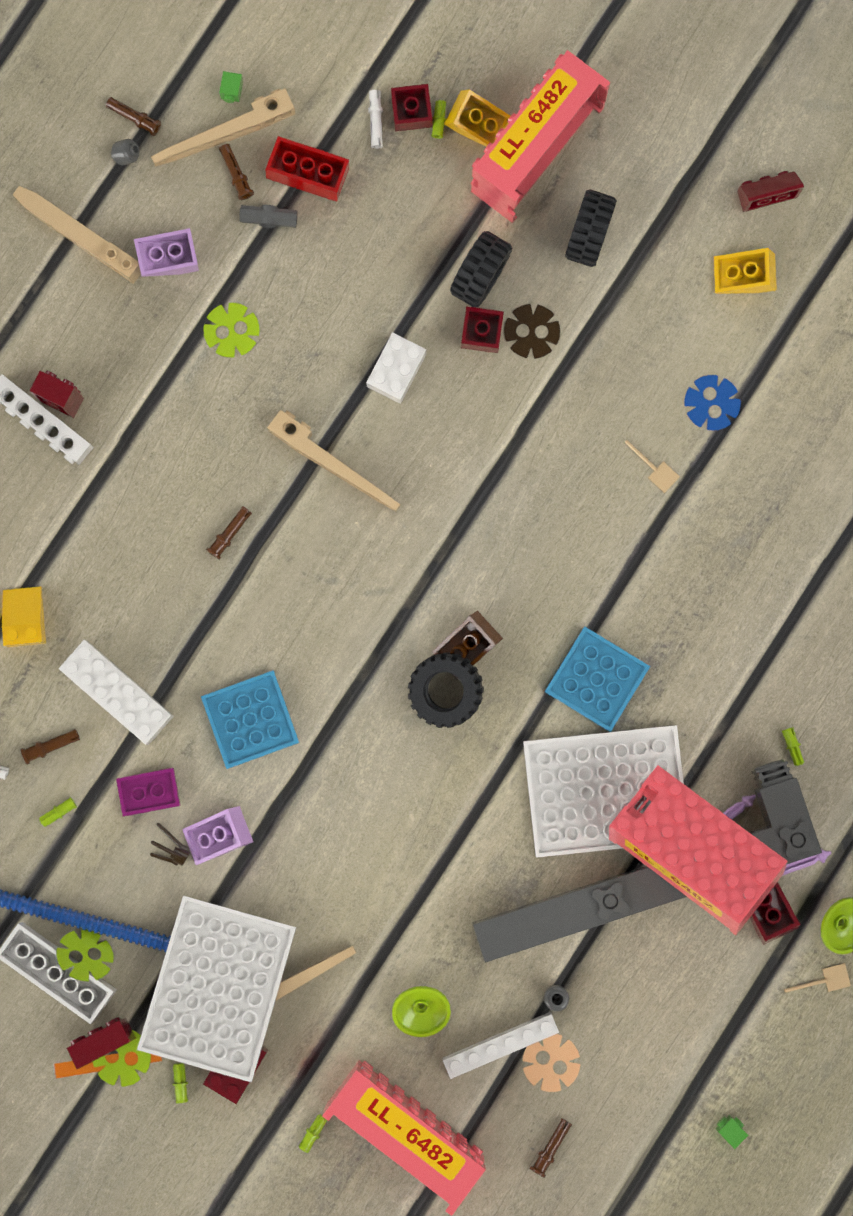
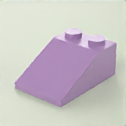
(166, 254)
(217, 835)

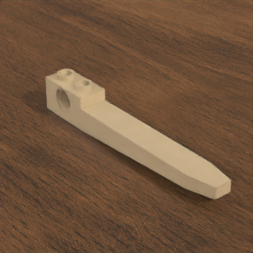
(255, 120)
(79, 234)
(301, 443)
(297, 980)

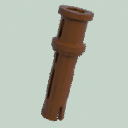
(140, 119)
(239, 179)
(223, 540)
(41, 749)
(546, 1156)

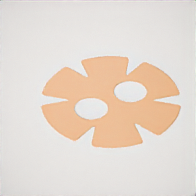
(550, 1079)

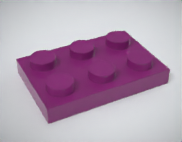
(148, 792)

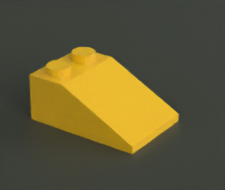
(476, 118)
(745, 272)
(23, 617)

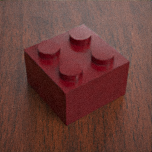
(411, 107)
(482, 329)

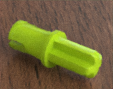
(439, 119)
(793, 746)
(57, 812)
(180, 1083)
(312, 1133)

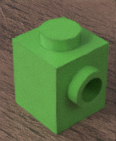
(231, 87)
(732, 1130)

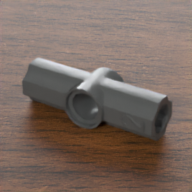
(268, 216)

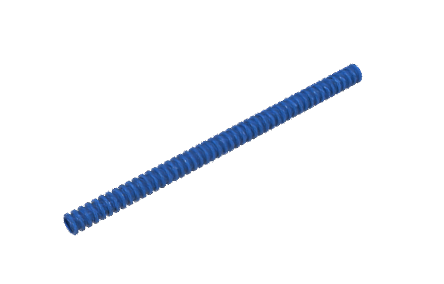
(84, 921)

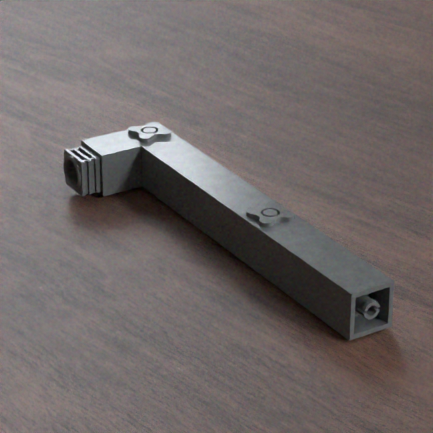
(786, 832)

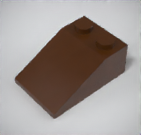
(471, 639)

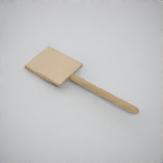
(662, 476)
(835, 978)

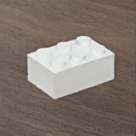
(396, 368)

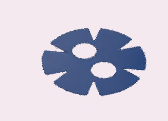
(696, 399)

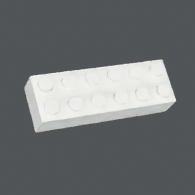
(116, 692)
(37, 961)

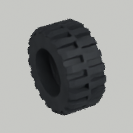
(590, 228)
(481, 269)
(427, 708)

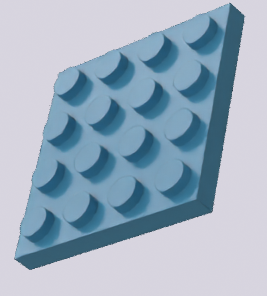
(597, 679)
(250, 719)

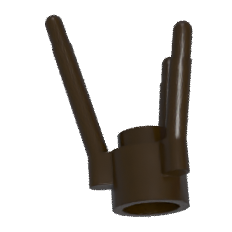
(178, 854)

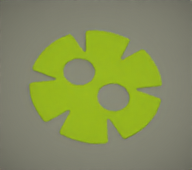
(241, 341)
(81, 970)
(127, 1073)

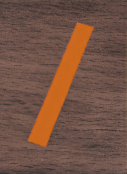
(68, 1068)

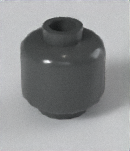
(125, 152)
(563, 996)

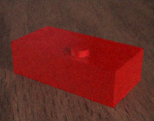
(307, 168)

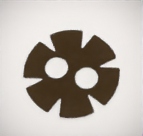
(524, 344)

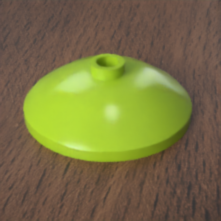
(838, 927)
(421, 1019)

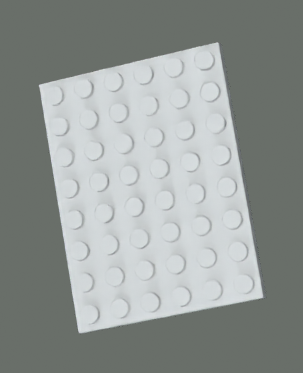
(587, 780)
(217, 989)

